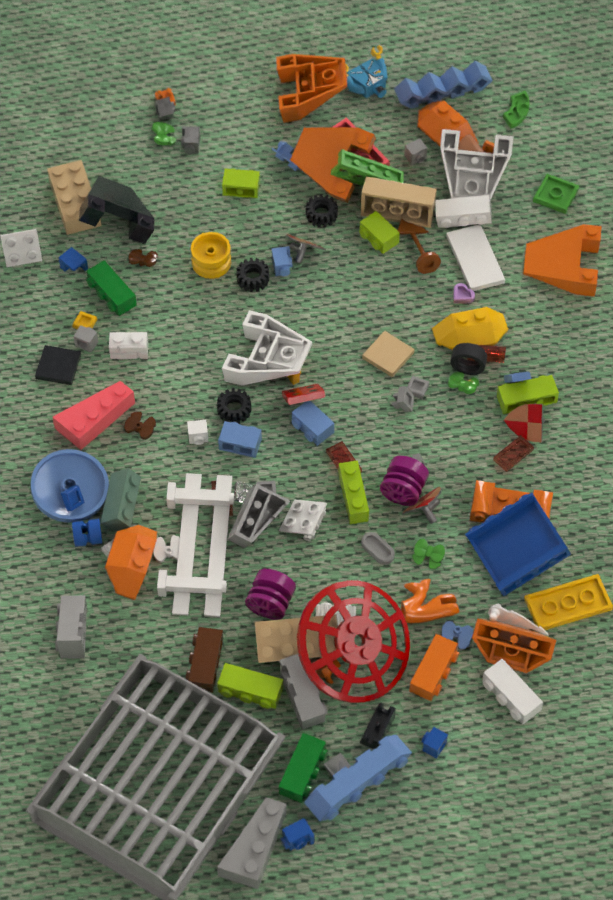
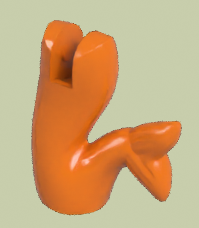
(437, 608)

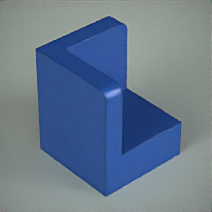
(73, 260)

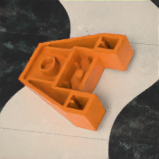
(316, 82)
(318, 154)
(559, 256)

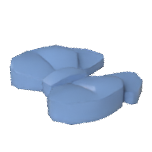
(463, 634)

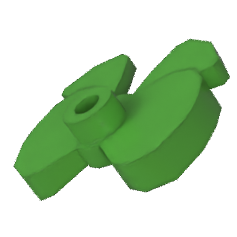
(161, 130)
(456, 381)
(435, 553)

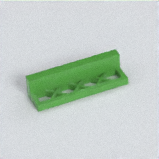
(364, 167)

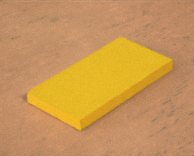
(568, 602)

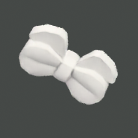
(162, 551)

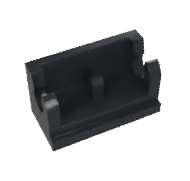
(378, 726)

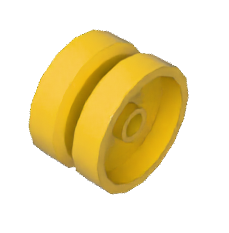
(211, 255)

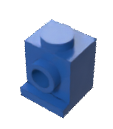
(297, 835)

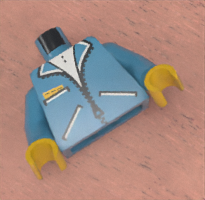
(368, 77)

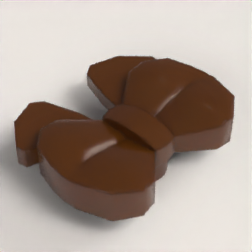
(136, 257)
(144, 429)

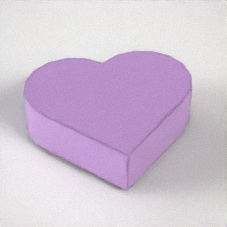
(463, 294)

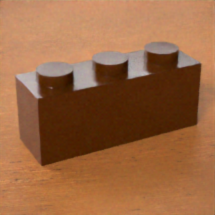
(205, 658)

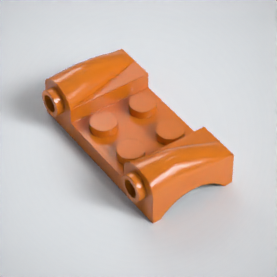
(491, 500)

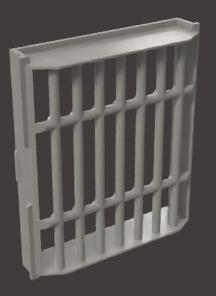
(101, 849)

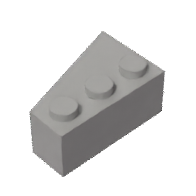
(256, 514)
(71, 627)
(302, 693)

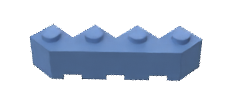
(451, 83)
(351, 781)

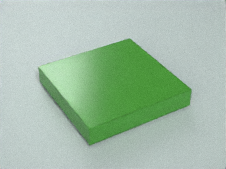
(556, 193)

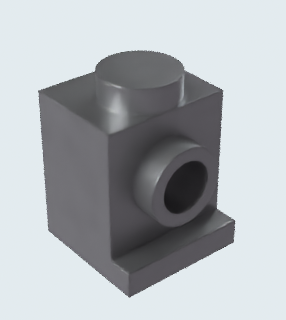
(190, 139)

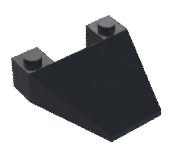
(119, 201)

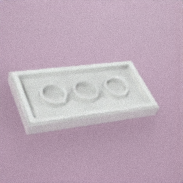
(475, 257)

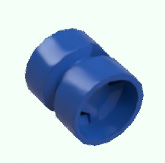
(94, 532)

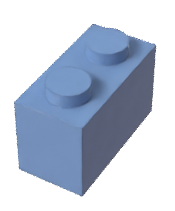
(312, 422)
(240, 439)

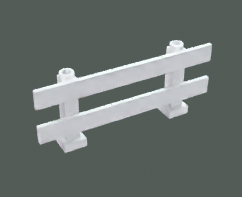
(183, 582)

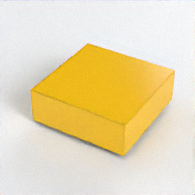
(85, 320)

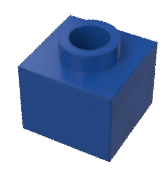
(434, 742)

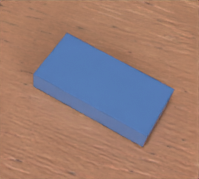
(517, 377)

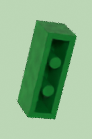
(111, 288)
(303, 768)

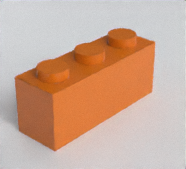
(434, 667)

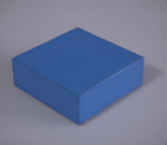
(72, 498)

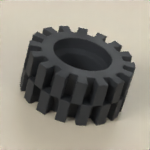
(321, 202)
(252, 283)
(234, 415)

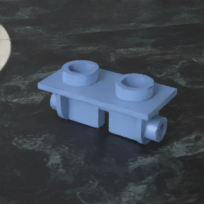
(284, 152)

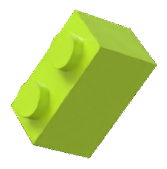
(241, 183)
(379, 232)

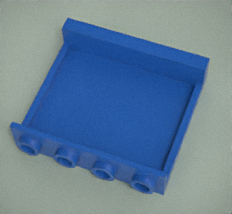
(517, 543)

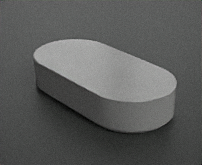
(378, 548)

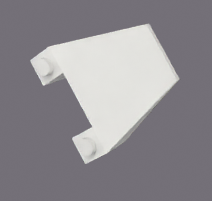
(471, 171)
(275, 354)

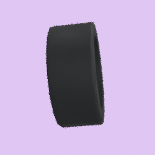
(469, 351)

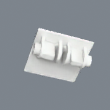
(21, 248)
(304, 518)

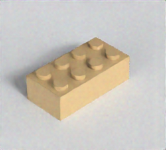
(70, 189)
(398, 201)
(279, 638)

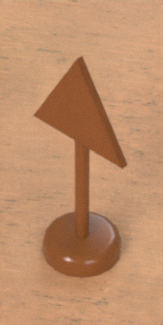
(428, 261)

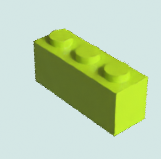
(532, 391)
(353, 492)
(250, 686)

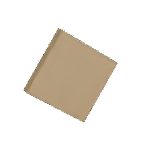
(388, 353)

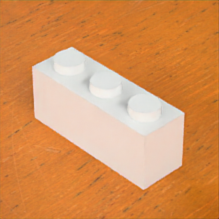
(463, 211)
(512, 691)

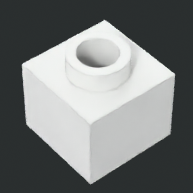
(197, 432)

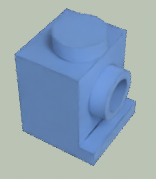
(281, 261)

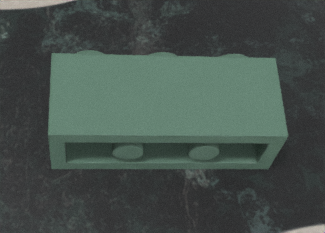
(120, 500)

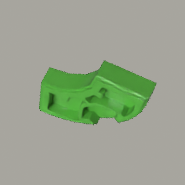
(518, 110)

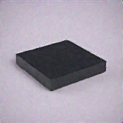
(58, 365)

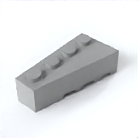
(252, 849)

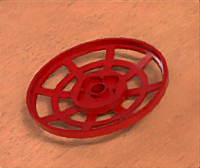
(345, 644)

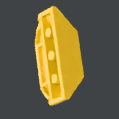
(473, 326)

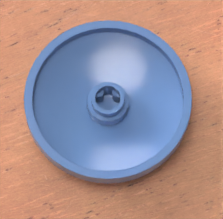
(60, 472)

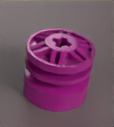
(404, 480)
(270, 594)

